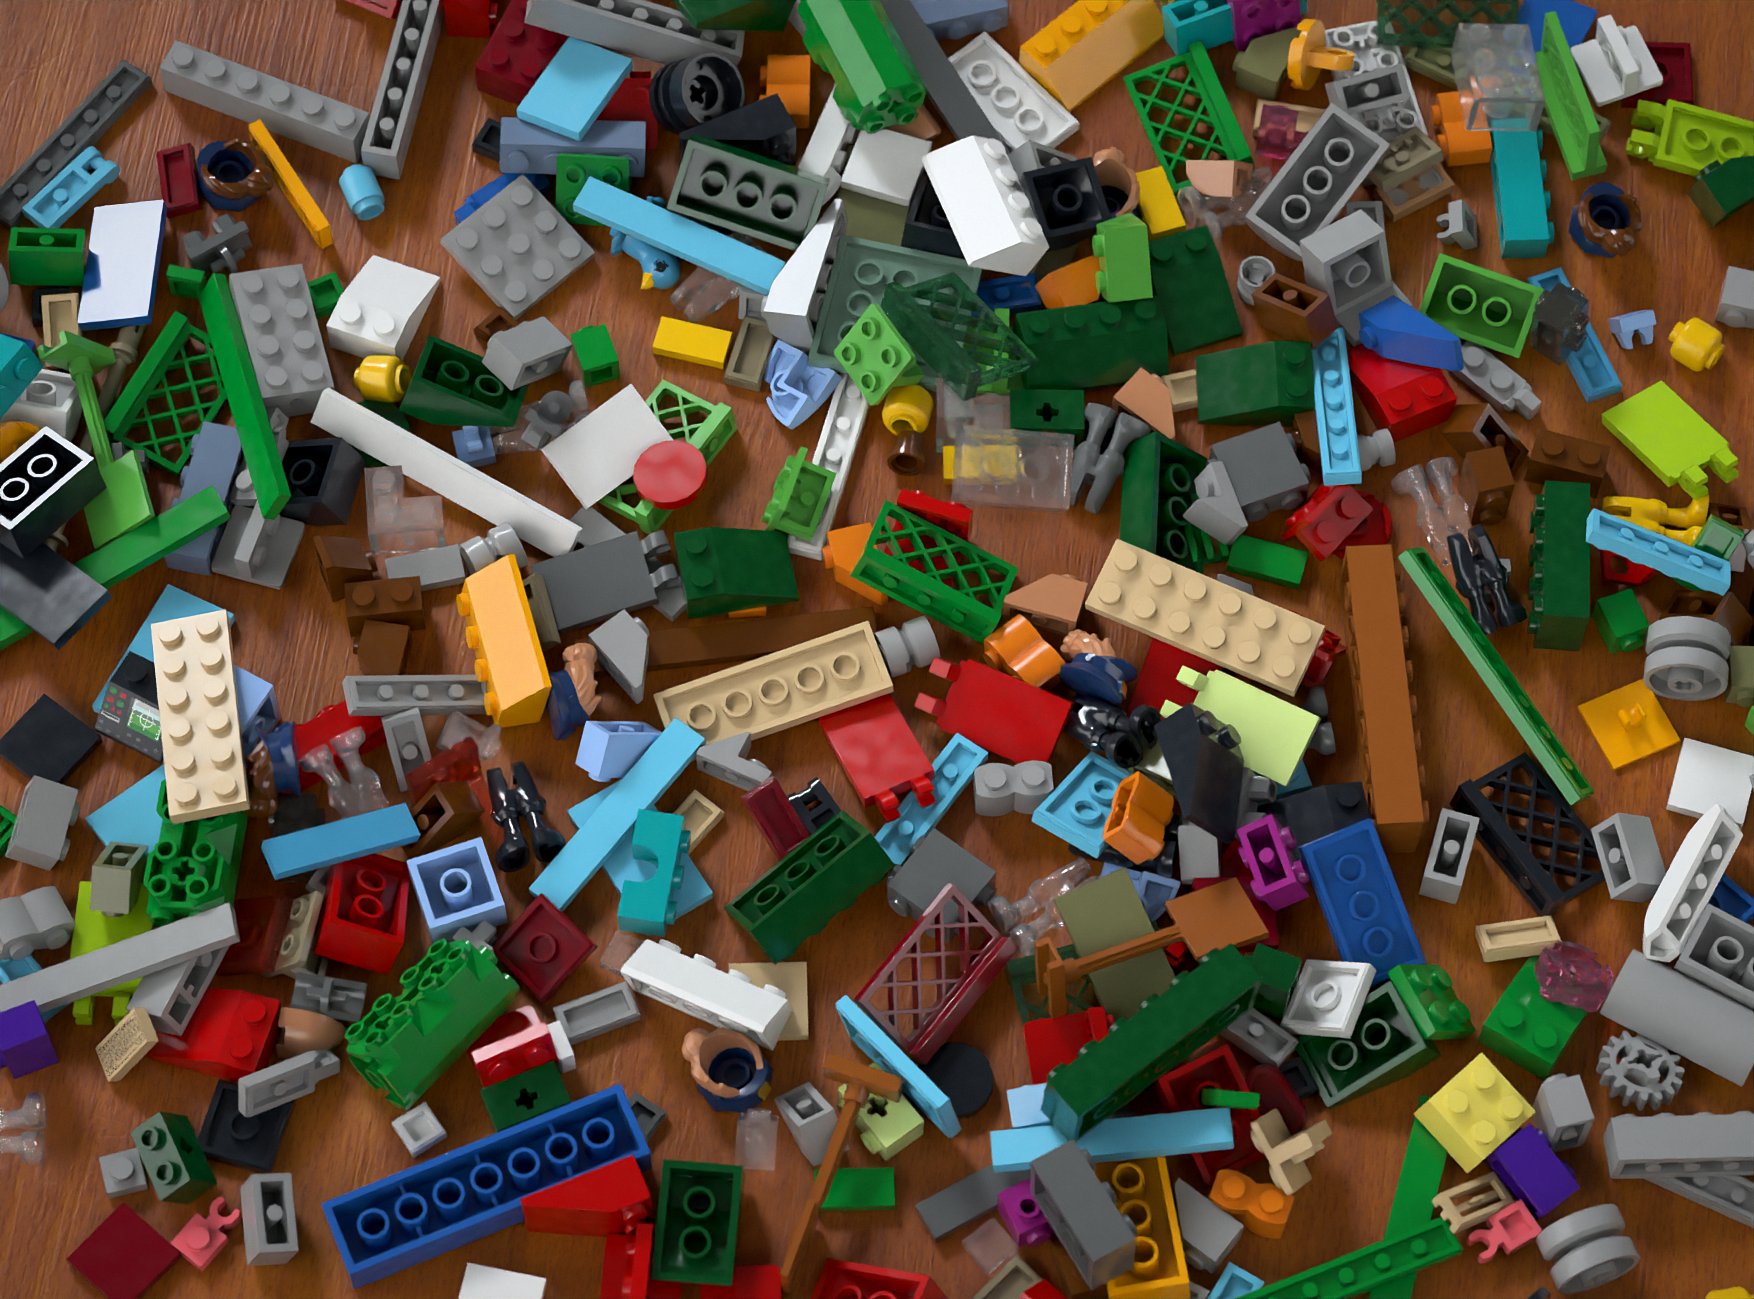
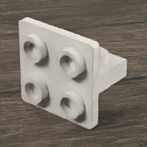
(1615, 63)

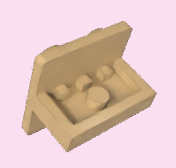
(1288, 1152)

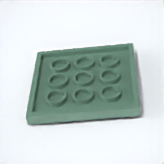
(859, 280)

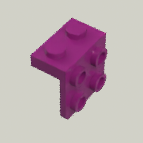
(1261, 18)

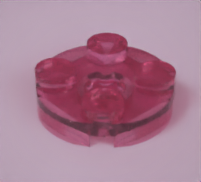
(1585, 989)

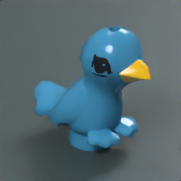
(658, 266)

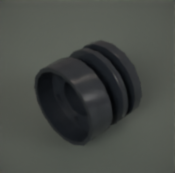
(695, 91)

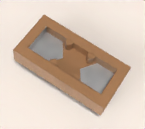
(1415, 192)

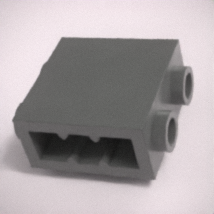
(1263, 470)
(930, 868)

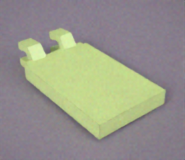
(1270, 729)

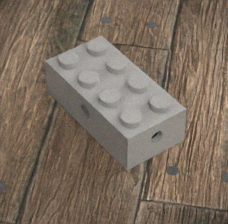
(282, 337)

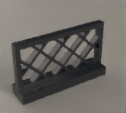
(1507, 844)

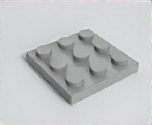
(517, 247)

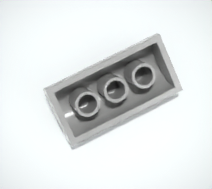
(1316, 181)
(1721, 955)
(1683, 1016)

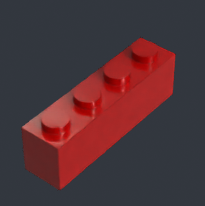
(327, 725)

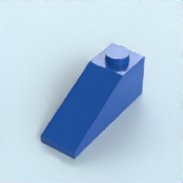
(1409, 336)

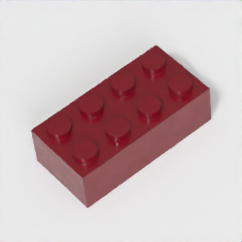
(516, 55)

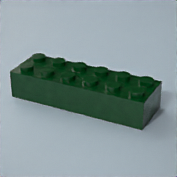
(1150, 1042)

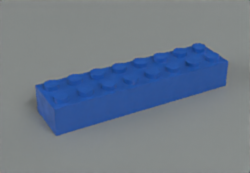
(478, 1186)

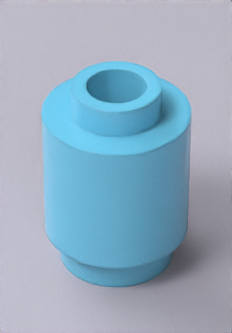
(362, 191)

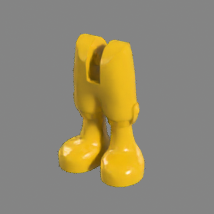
(1654, 513)

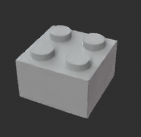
(1347, 260)

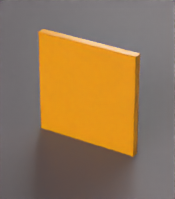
(1628, 724)

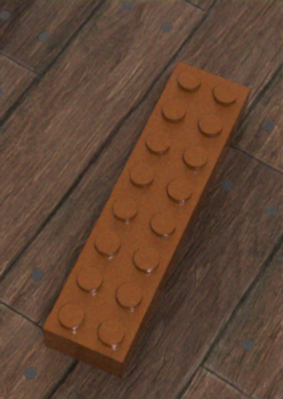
(1382, 696)

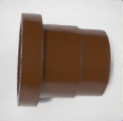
(907, 454)

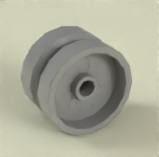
(1687, 658)
(1588, 1249)

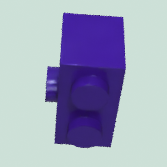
(25, 1040)
(1533, 1171)

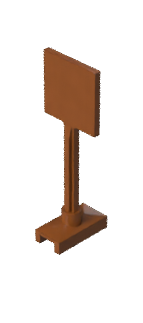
(1201, 920)
(860, 1082)

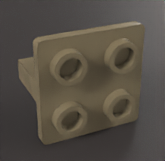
(299, 939)

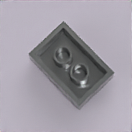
(1083, 1213)

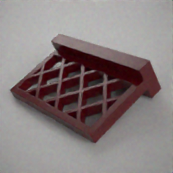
(951, 1002)

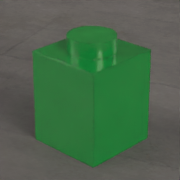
(595, 355)
(1621, 621)

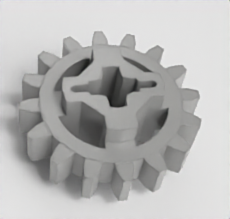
(1639, 1071)

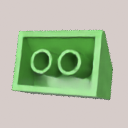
(1480, 305)

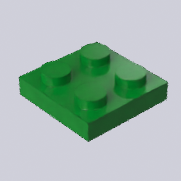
(1432, 1001)

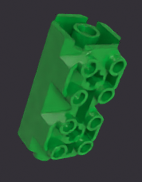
(866, 59)
(193, 864)
(439, 1015)

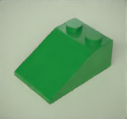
(1528, 1026)

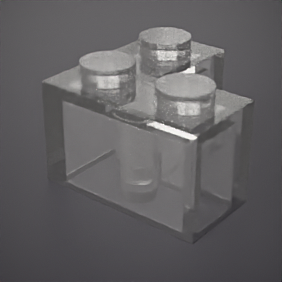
(953, 412)
(400, 522)

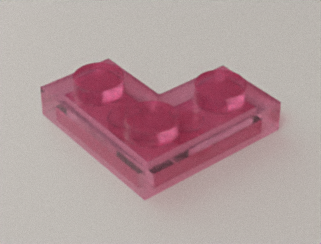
(1278, 132)

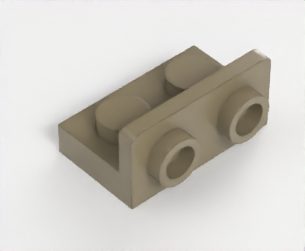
(1404, 159)

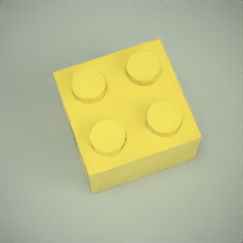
(1474, 1112)

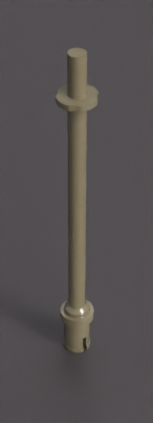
(125, 353)

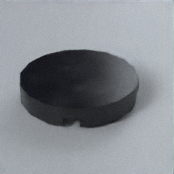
(962, 1076)

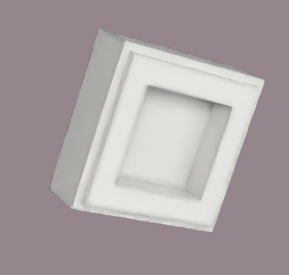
(562, 1047)
(419, 1129)

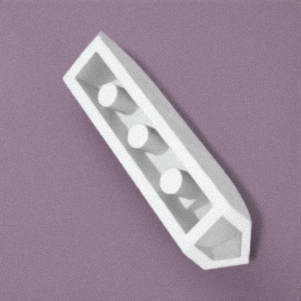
(827, 146)
(1689, 884)

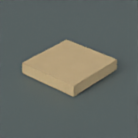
(791, 979)

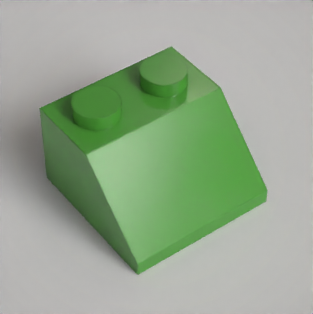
(1123, 259)

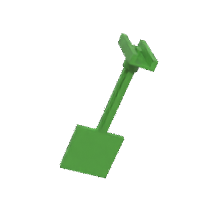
(126, 499)

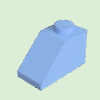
(613, 747)

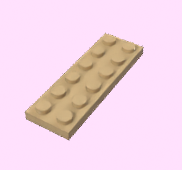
(1205, 617)
(781, 687)
(199, 717)

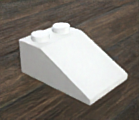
(381, 309)

